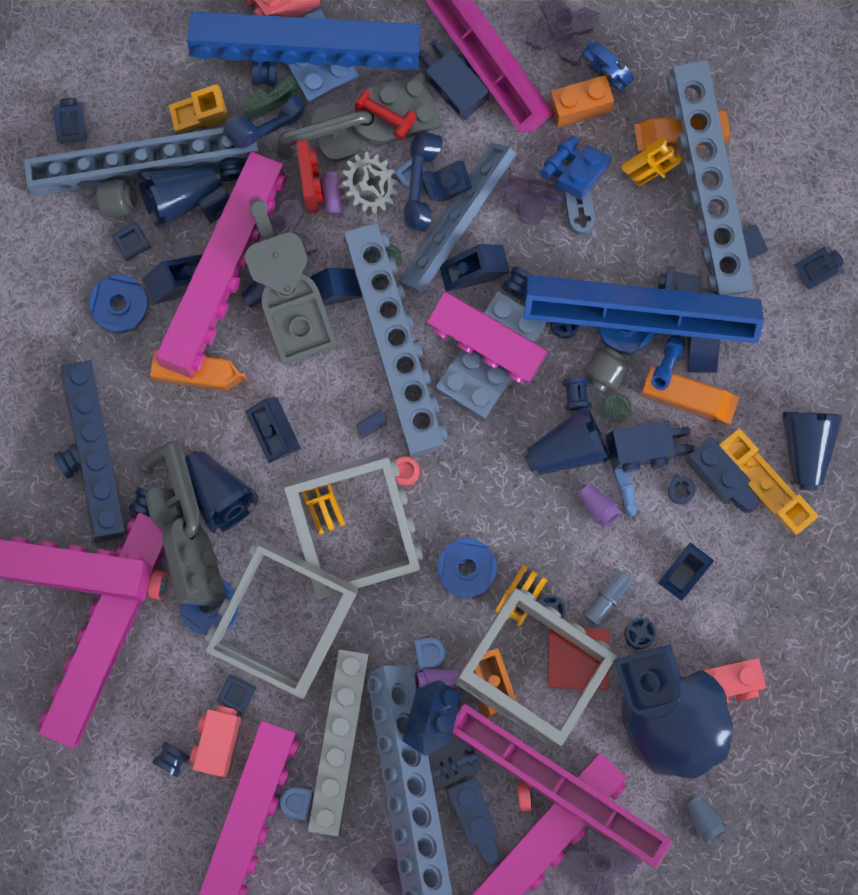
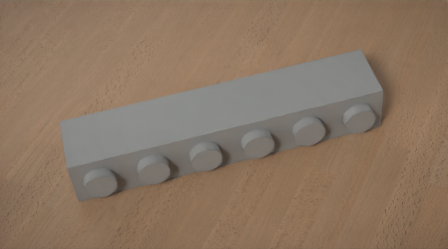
(339, 743)

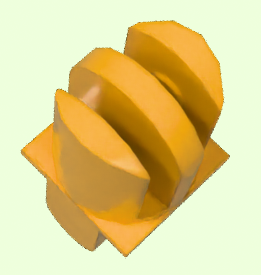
(651, 162)
(320, 501)
(514, 614)

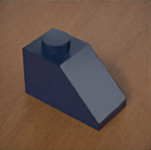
(474, 266)
(171, 278)

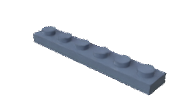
(457, 218)

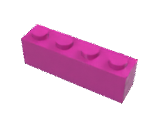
(488, 337)

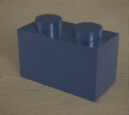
(432, 717)

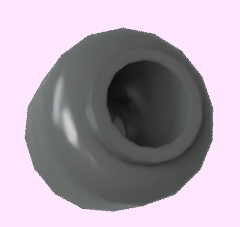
(114, 198)
(607, 369)

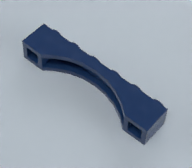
(93, 451)

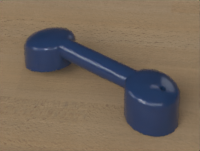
(244, 133)
(423, 148)

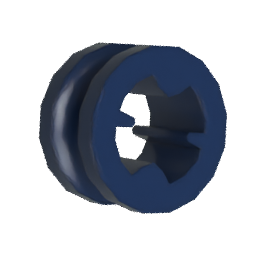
(231, 169)
(690, 490)

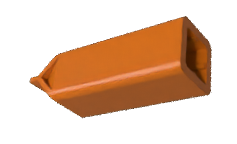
(667, 128)
(214, 374)
(693, 397)

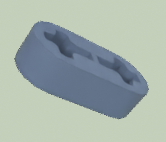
(572, 213)

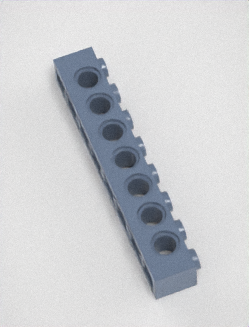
(698, 77)
(125, 161)
(359, 243)
(407, 785)

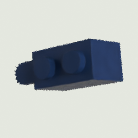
(454, 80)
(645, 445)
(722, 475)
(475, 819)

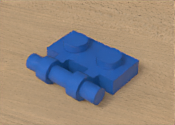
(581, 173)

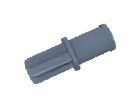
(608, 598)

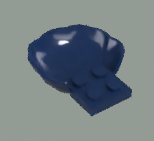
(673, 720)

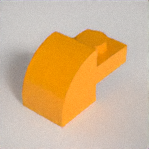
(202, 109)

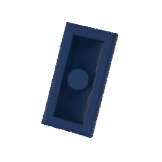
(272, 429)

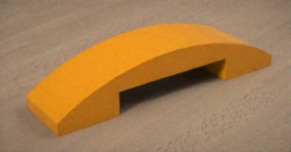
(768, 485)

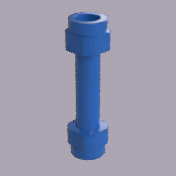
(663, 373)

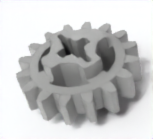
(362, 171)

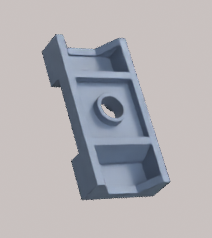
(477, 383)

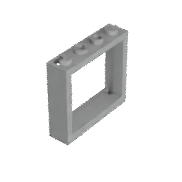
(327, 476)
(258, 667)
(510, 708)

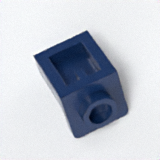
(69, 120)
(446, 182)
(820, 267)
(679, 281)

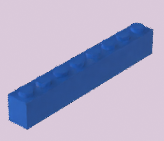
(304, 40)
(643, 309)

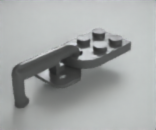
(344, 129)
(288, 295)
(184, 540)

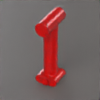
(402, 123)

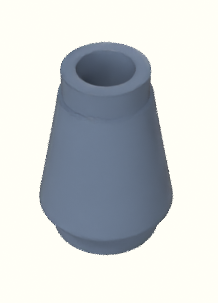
(705, 820)

